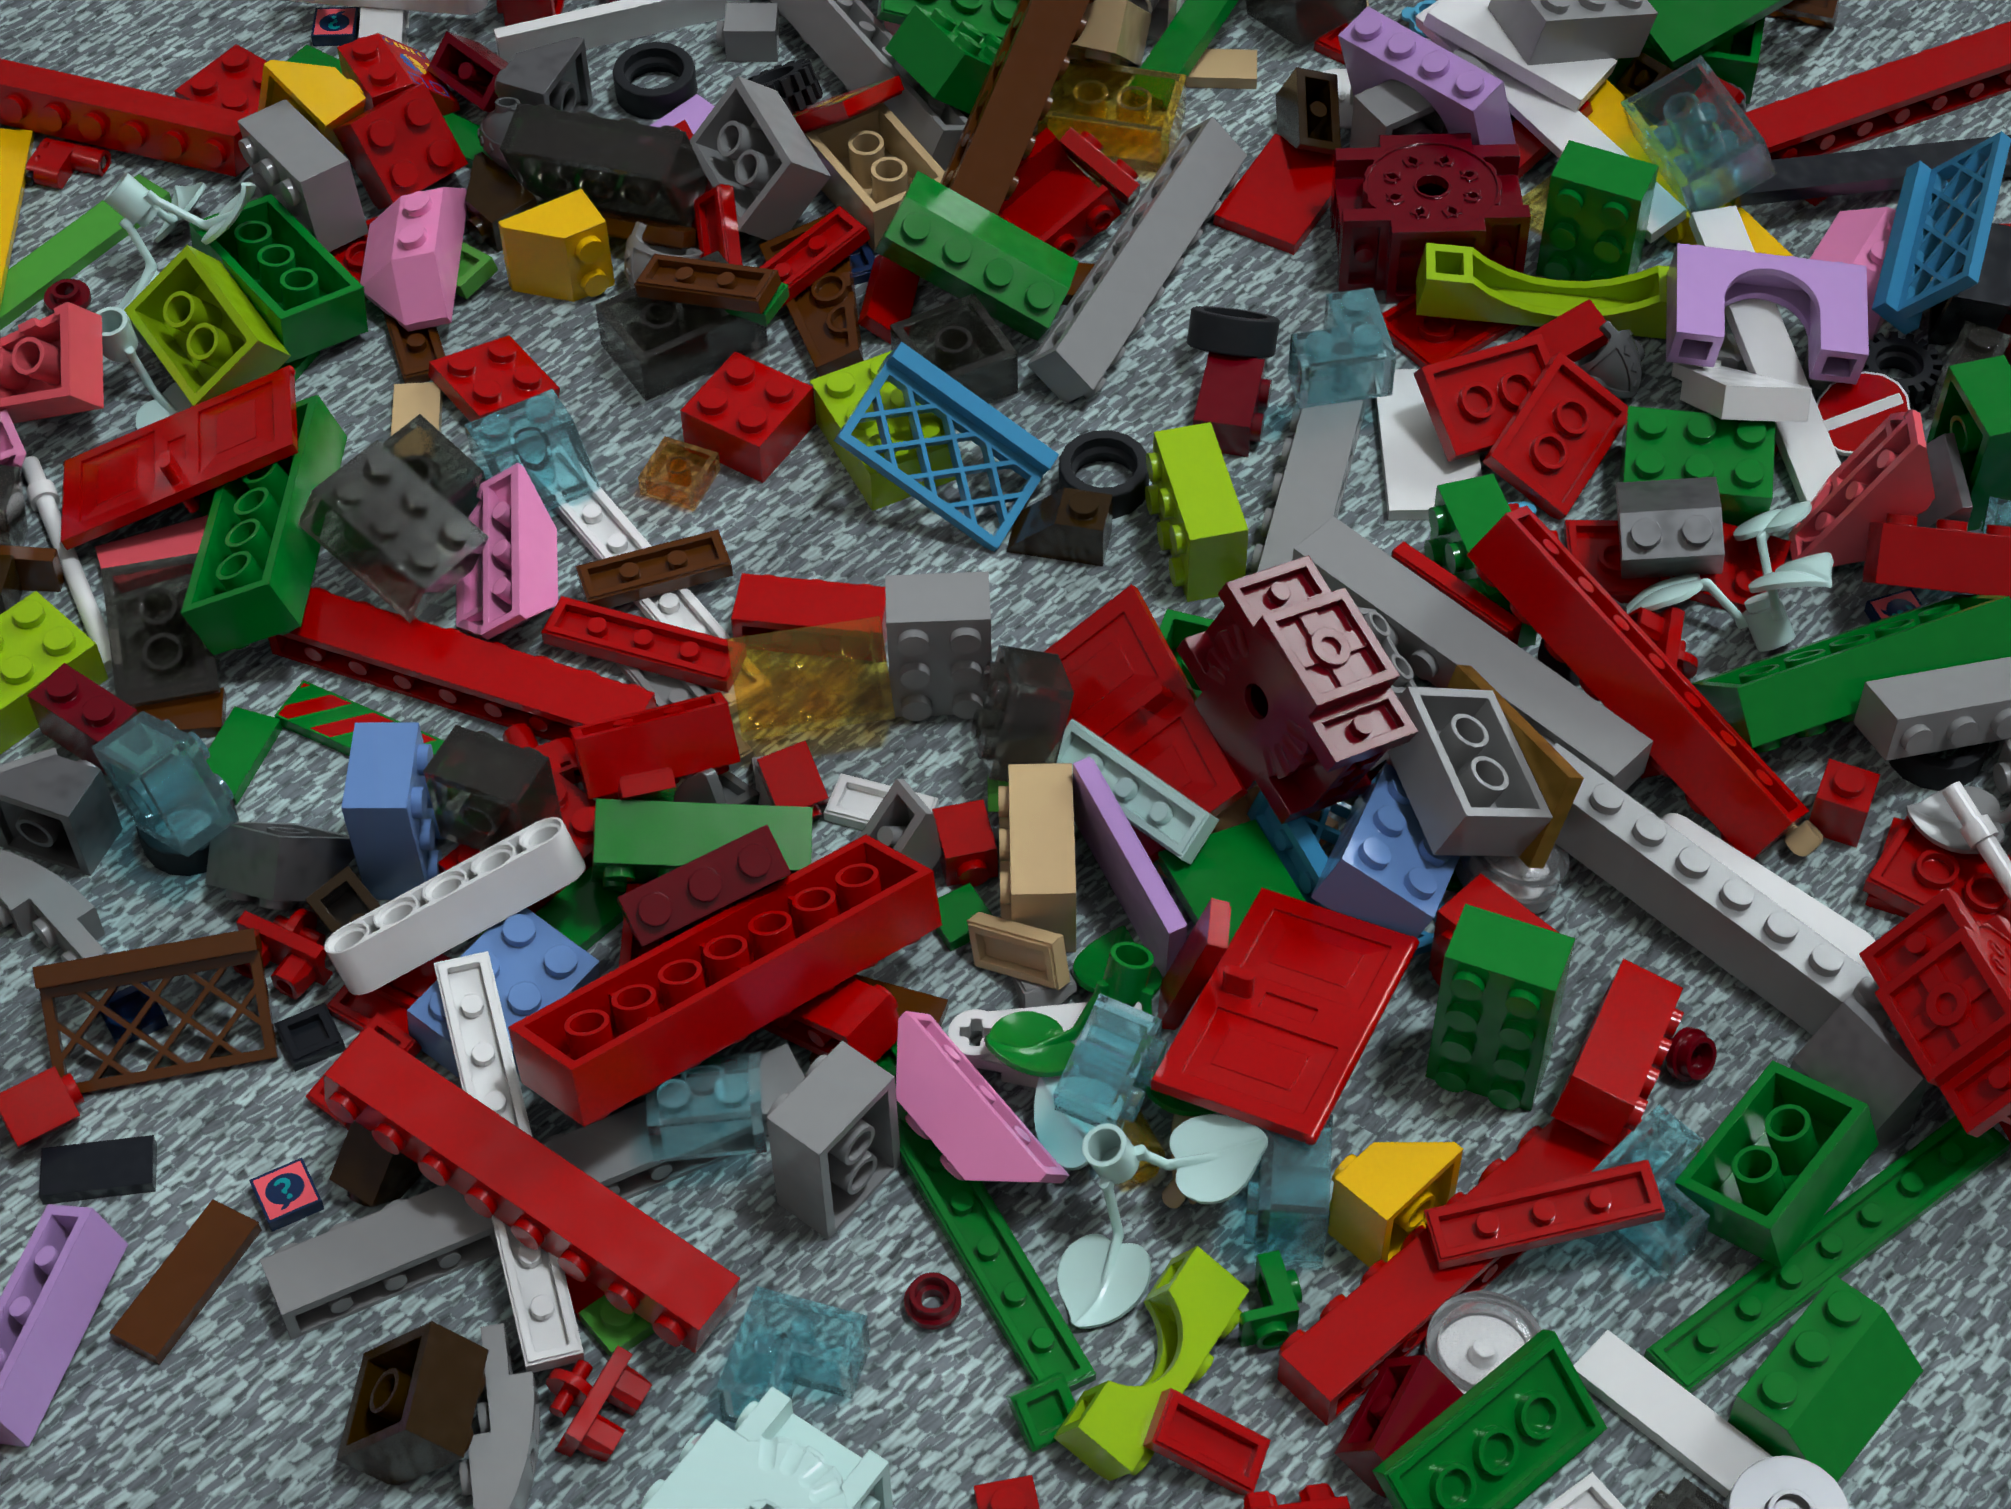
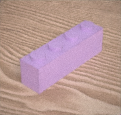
(49, 1311)

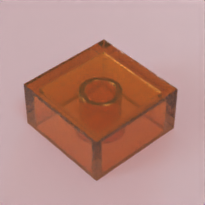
(679, 473)

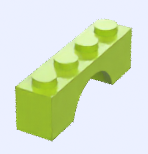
(1190, 1309)

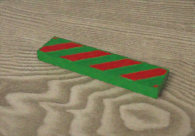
(331, 718)

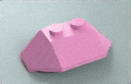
(1860, 239)
(416, 257)
(518, 563)
(963, 1112)

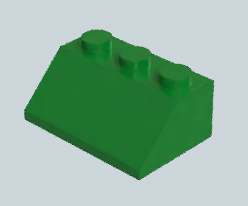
(1828, 1382)

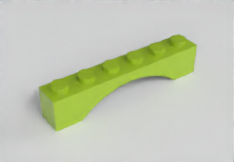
(1469, 286)

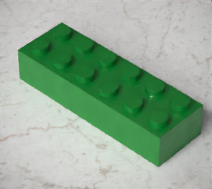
(253, 554)
(1826, 678)

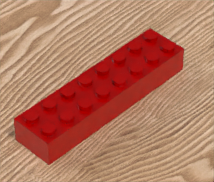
(724, 979)

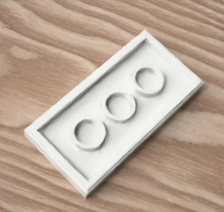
(1478, 32)
(1413, 453)

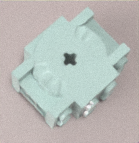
(771, 1464)

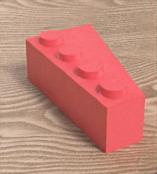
(53, 365)

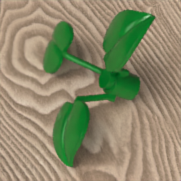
(1106, 966)

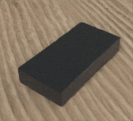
(98, 1169)

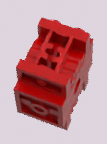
(1951, 1004)

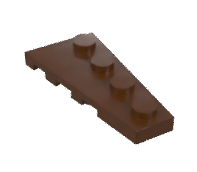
(824, 310)

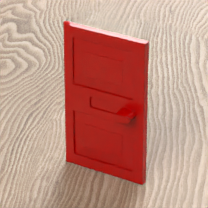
(179, 458)
(1143, 704)
(1285, 1016)

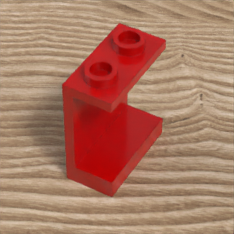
(1058, 199)

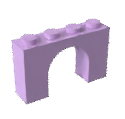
(1458, 90)
(1820, 293)

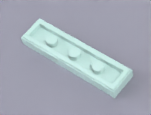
(1144, 797)

